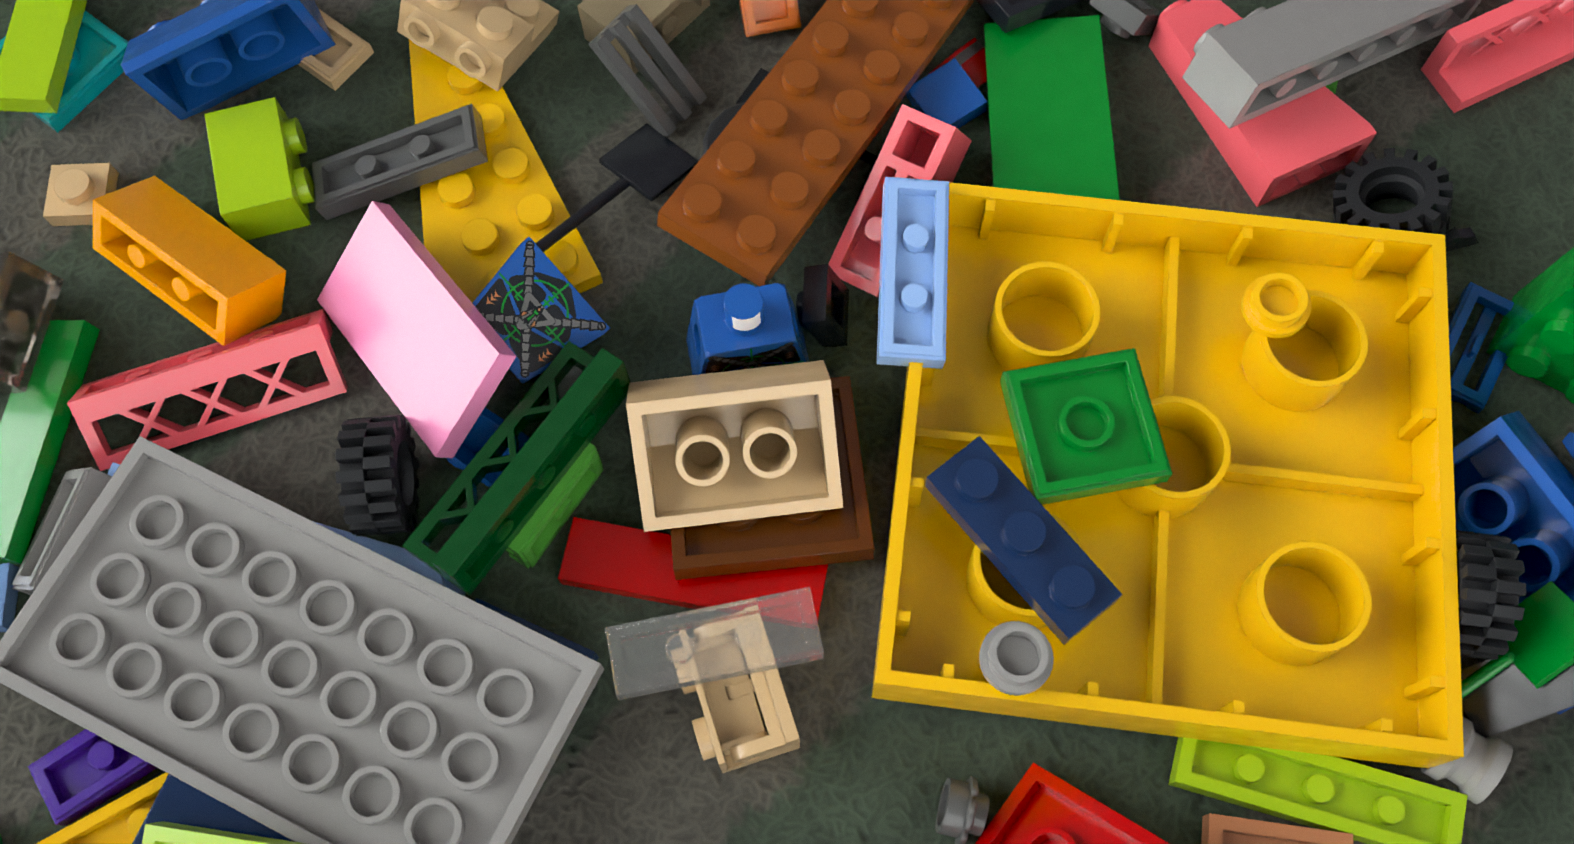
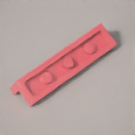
(1477, 63)
(201, 367)

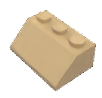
(734, 445)

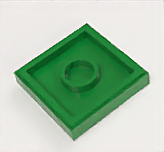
(1085, 427)

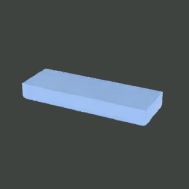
(913, 273)

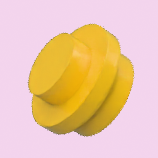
(1276, 305)

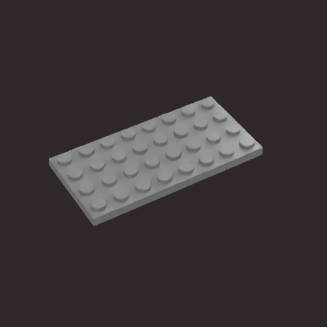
(291, 666)

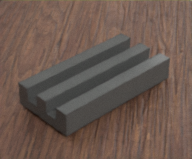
(663, 56)

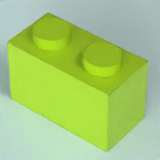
(259, 169)

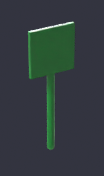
(1542, 643)

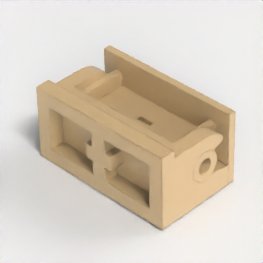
(744, 719)

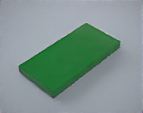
(1050, 108)

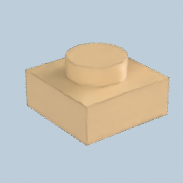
(73, 190)

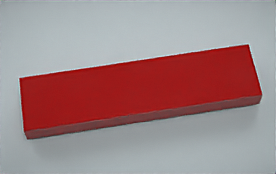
(641, 567)

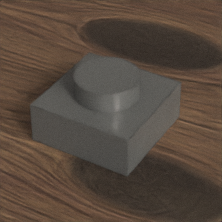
(1127, 16)

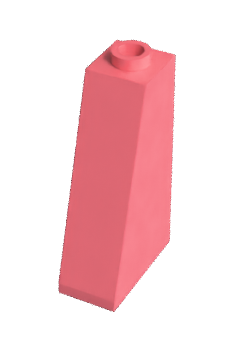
(1278, 147)

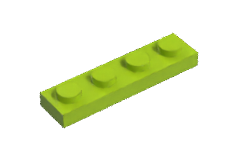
(1321, 792)

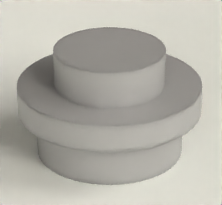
(1016, 658)

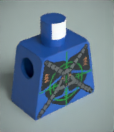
(536, 310)
(745, 330)

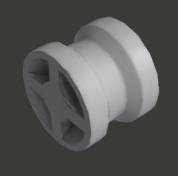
(1480, 767)

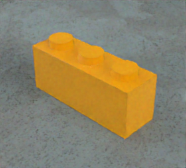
(188, 259)

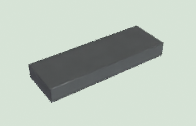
(399, 162)

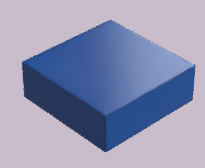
(948, 95)

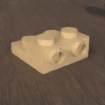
(479, 35)

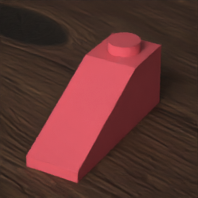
(915, 150)

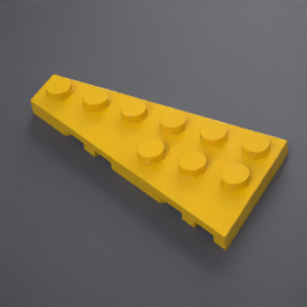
(490, 209)

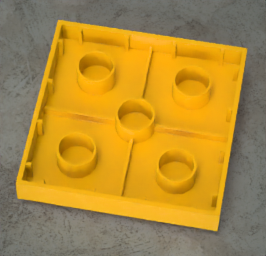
(1308, 530)

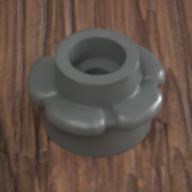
(961, 809)

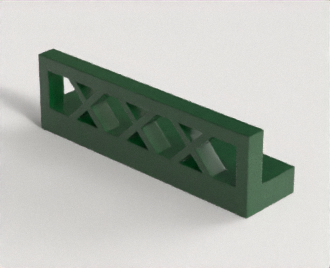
(527, 474)

